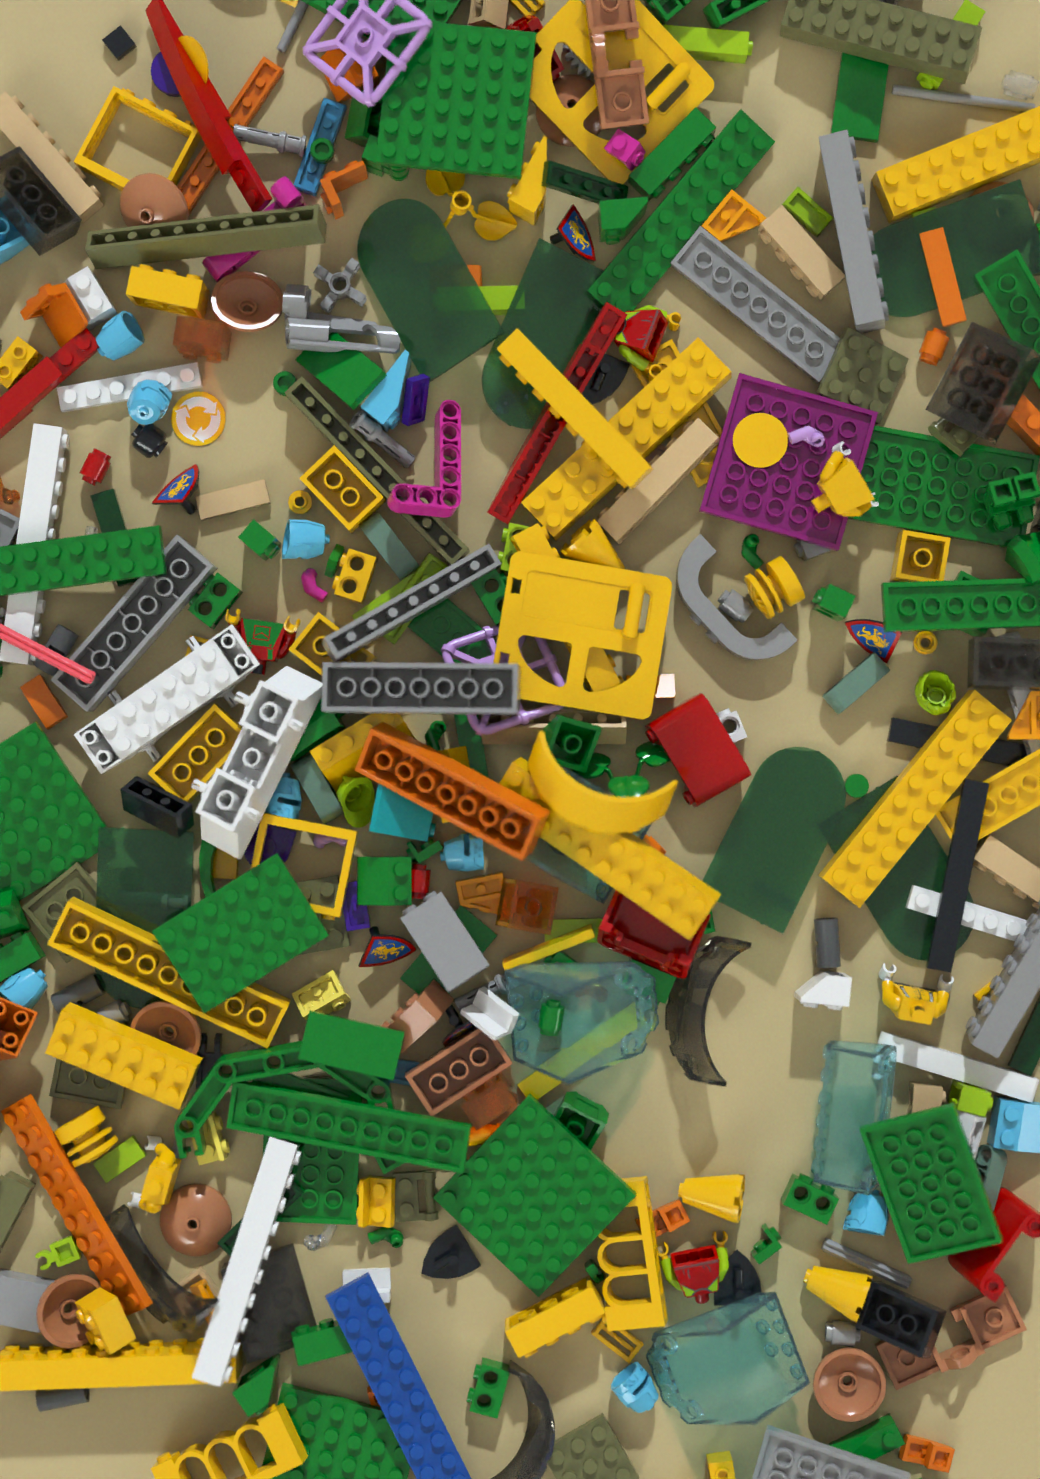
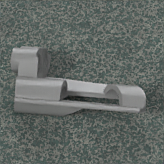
(311, 330)

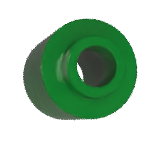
(551, 1017)

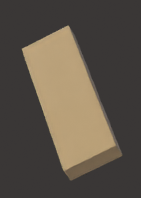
(233, 499)

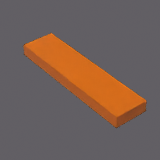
(942, 277)

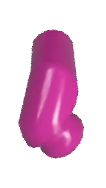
(310, 587)

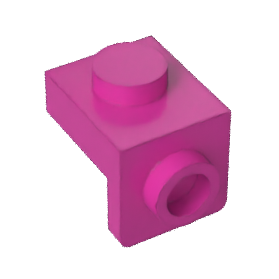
(625, 149)

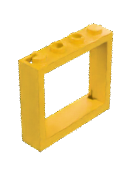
(148, 108)
(351, 835)

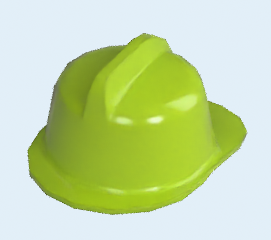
(357, 800)

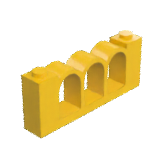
(637, 1312)
(278, 1432)

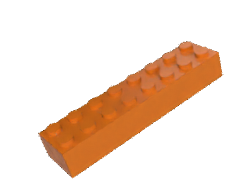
(452, 790)

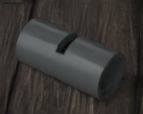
(60, 642)
(828, 942)
(78, 992)
(60, 1398)

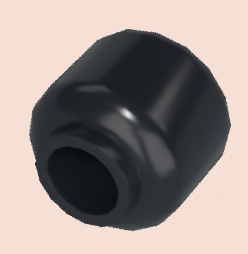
(149, 440)

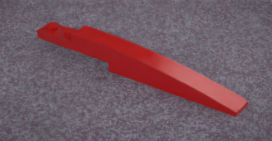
(206, 109)
(44, 378)
(547, 426)

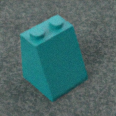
(400, 816)

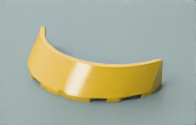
(588, 808)

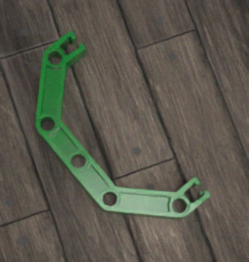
(254, 1065)

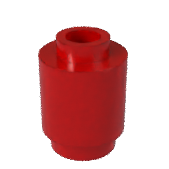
(95, 467)
(420, 880)

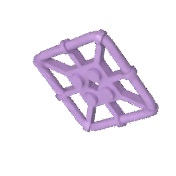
(369, 52)
(449, 653)

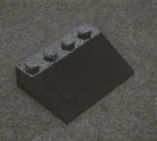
(984, 382)
(278, 1306)

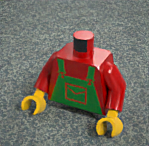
(265, 639)

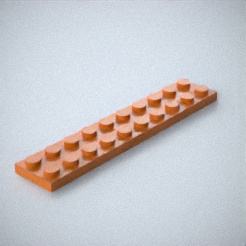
(75, 1204)

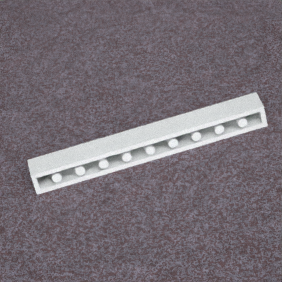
(35, 525)
(246, 1261)

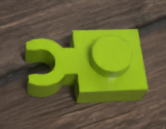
(62, 1252)

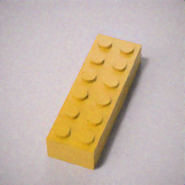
(123, 1055)

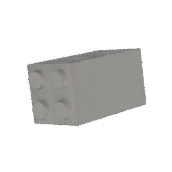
(444, 941)

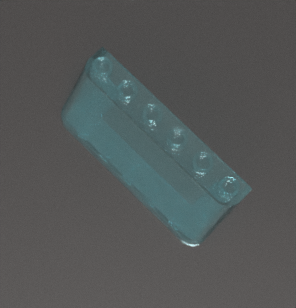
(854, 1094)

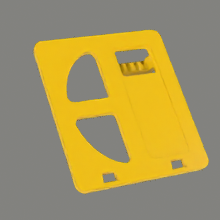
(656, 50)
(579, 606)

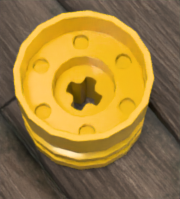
(771, 589)
(86, 1136)

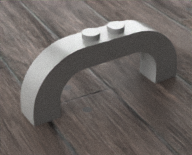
(717, 626)

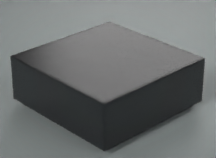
(119, 43)

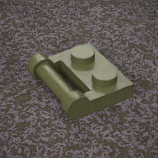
(957, 439)
(408, 1199)

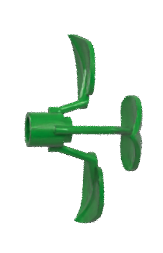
(627, 786)

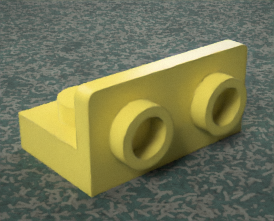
(321, 995)
(215, 1144)

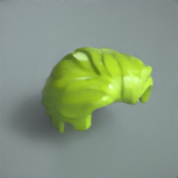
(935, 692)

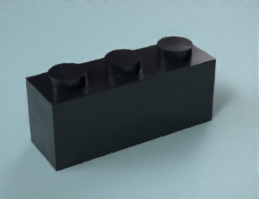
(157, 807)

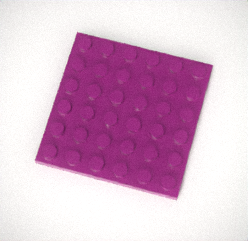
(781, 494)

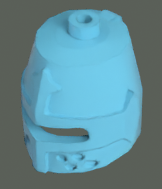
(120, 336)
(148, 401)
(304, 539)
(286, 798)
(463, 853)
(24, 987)
(867, 1214)
(635, 1388)

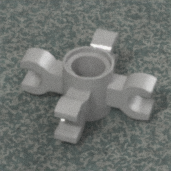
(331, 279)

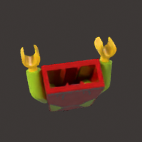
(642, 334)
(697, 1269)

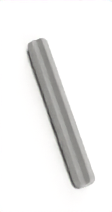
(866, 1263)

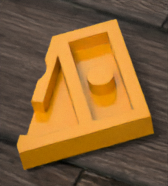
(732, 218)
(1028, 719)
(481, 892)

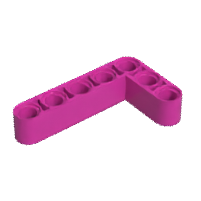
(285, 196)
(442, 469)

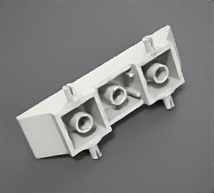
(168, 700)
(270, 733)

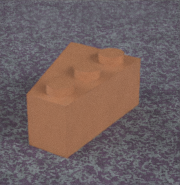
(420, 1013)

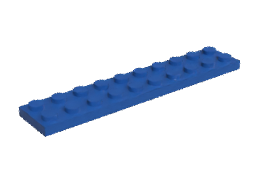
(395, 1381)

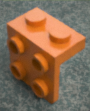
(338, 181)
(59, 311)

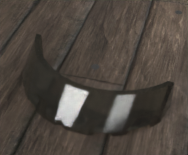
(688, 1006)
(169, 1299)
(540, 1433)

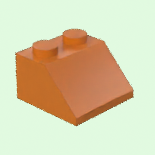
(353, 75)

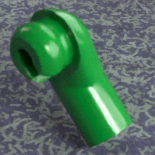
(749, 549)
(434, 733)
(390, 1235)

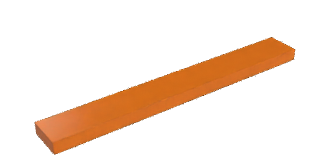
(242, 113)

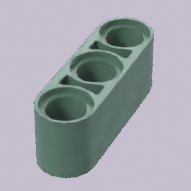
(389, 546)
(856, 683)
(317, 789)
(991, 1167)

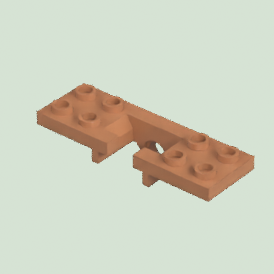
(620, 91)
(987, 1324)

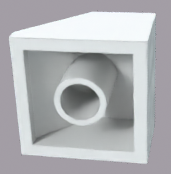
(90, 297)

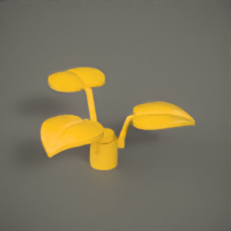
(492, 218)

